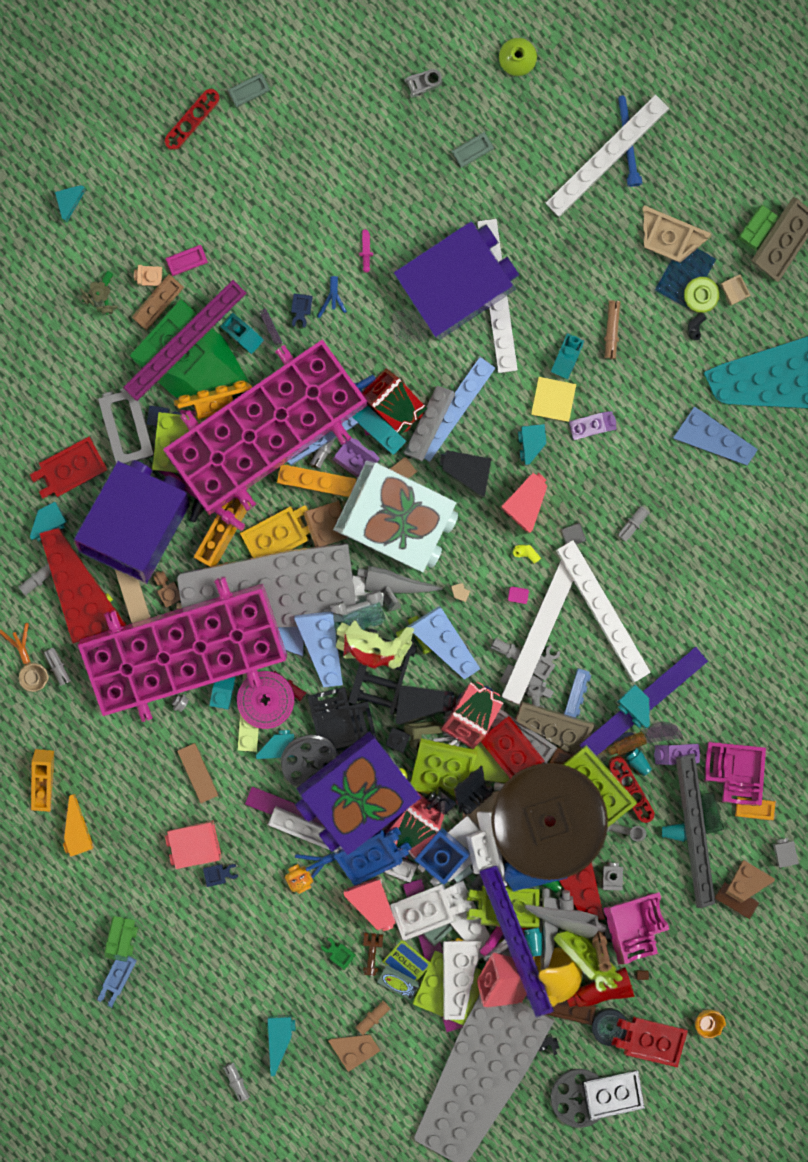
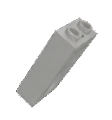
(140, 423)

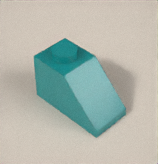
(242, 333)
(222, 693)
(276, 745)

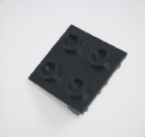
(472, 792)

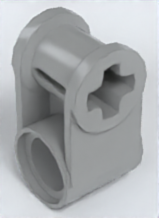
(422, 82)

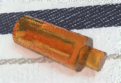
(628, 744)

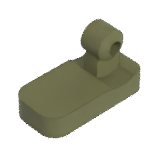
(417, 729)

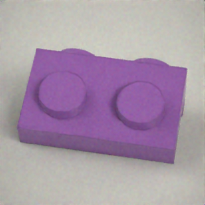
(353, 456)

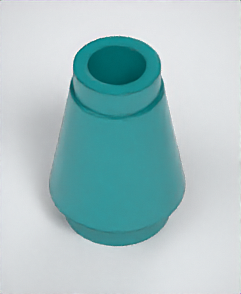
(638, 761)
(675, 832)
(534, 941)

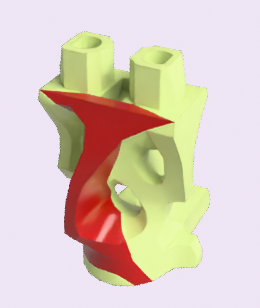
(360, 644)

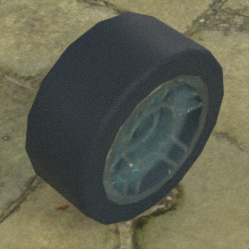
(599, 1024)

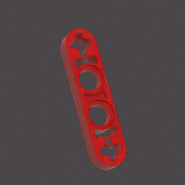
(189, 117)
(632, 788)

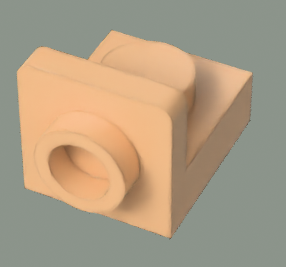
(148, 275)

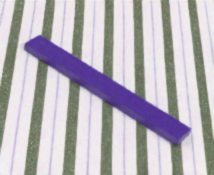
(656, 692)
(516, 941)

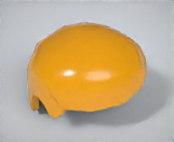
(703, 1023)

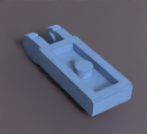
(117, 978)

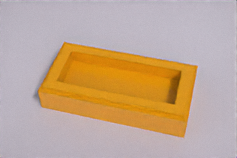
(765, 811)

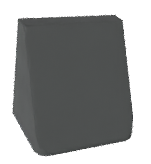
(574, 533)

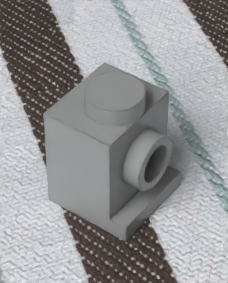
(607, 883)

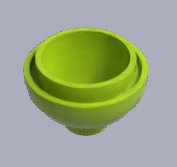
(514, 65)

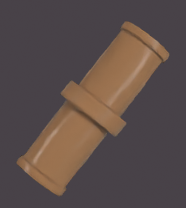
(372, 1018)

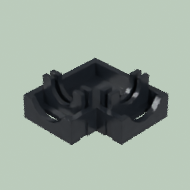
(338, 720)

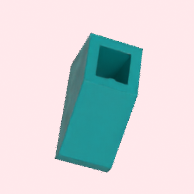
(567, 356)
(533, 441)
(48, 519)
(637, 705)

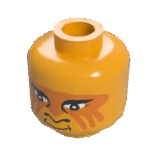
(298, 879)

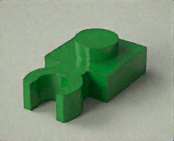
(340, 955)

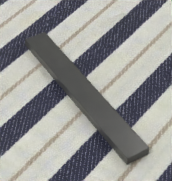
(695, 830)

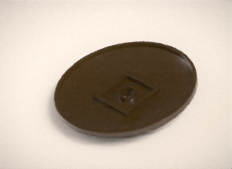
(543, 849)

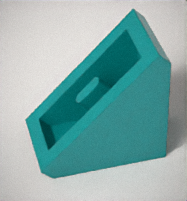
(68, 200)

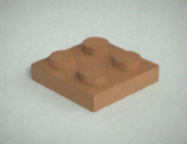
(322, 522)

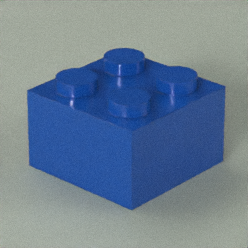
(442, 856)

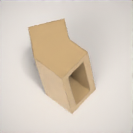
(735, 290)

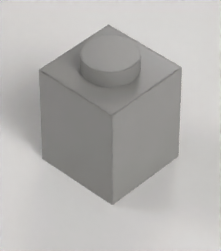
(785, 852)

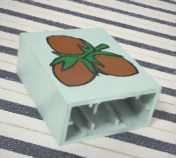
(396, 517)

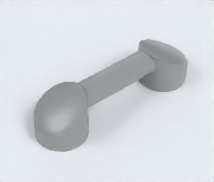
(340, 607)
(636, 833)

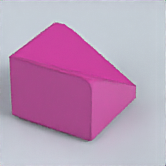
(518, 595)

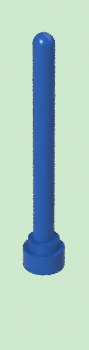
(634, 178)

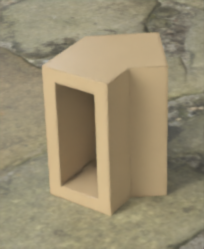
(460, 592)

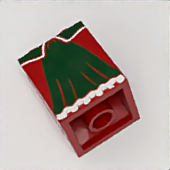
(393, 401)

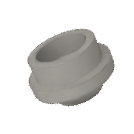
(180, 702)

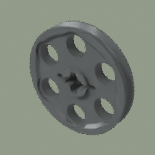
(310, 754)
(573, 1091)

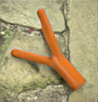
(20, 646)

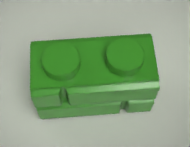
(758, 227)
(120, 939)

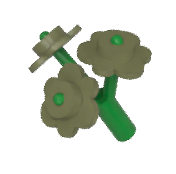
(100, 292)

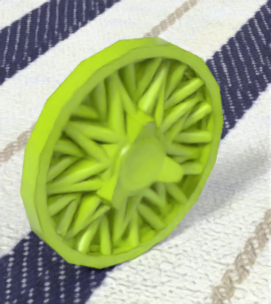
(701, 294)

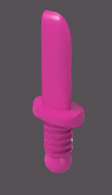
(366, 254)

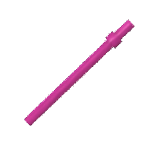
(227, 516)

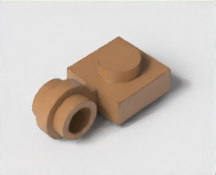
(168, 594)

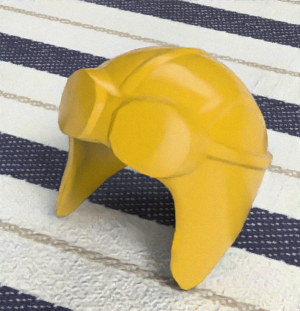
(561, 977)

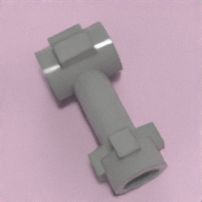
(535, 692)

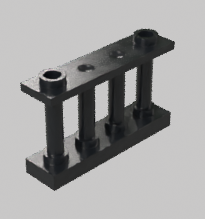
(364, 676)

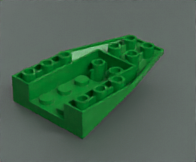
(202, 367)

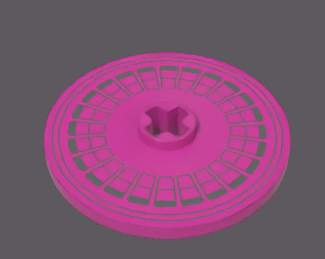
(278, 707)

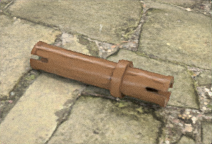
(612, 329)
(604, 961)

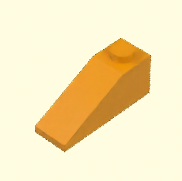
(42, 780)
(76, 833)

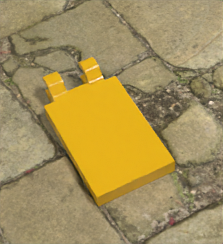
(277, 534)

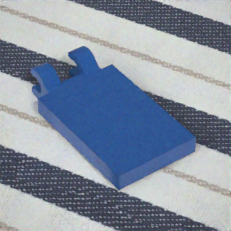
(373, 856)

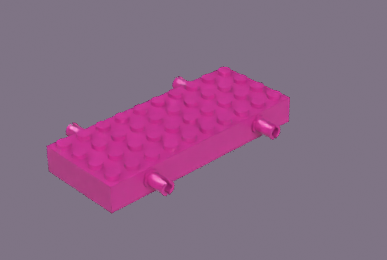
(265, 427)
(182, 649)

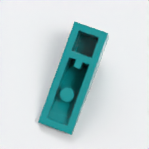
(379, 430)
(280, 1034)

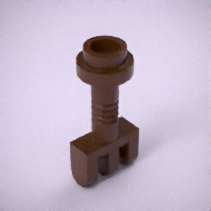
(370, 969)

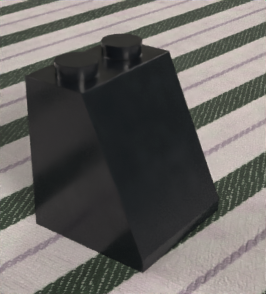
(468, 470)
(422, 703)

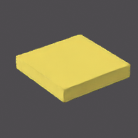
(553, 399)

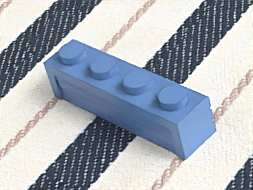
(575, 697)

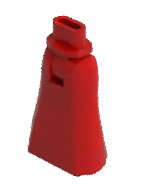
(590, 995)

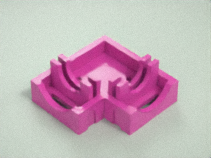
(738, 769)
(634, 926)

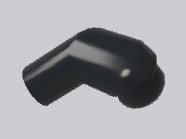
(694, 326)

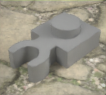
(545, 665)

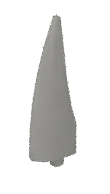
(380, 578)
(576, 922)
(548, 930)

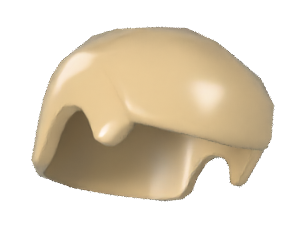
(29, 674)

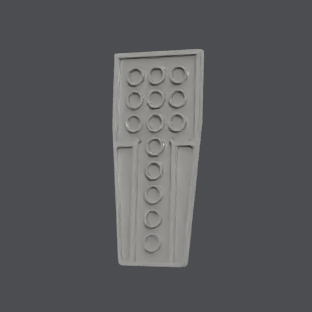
(293, 579)
(480, 1077)

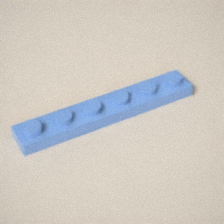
(463, 397)

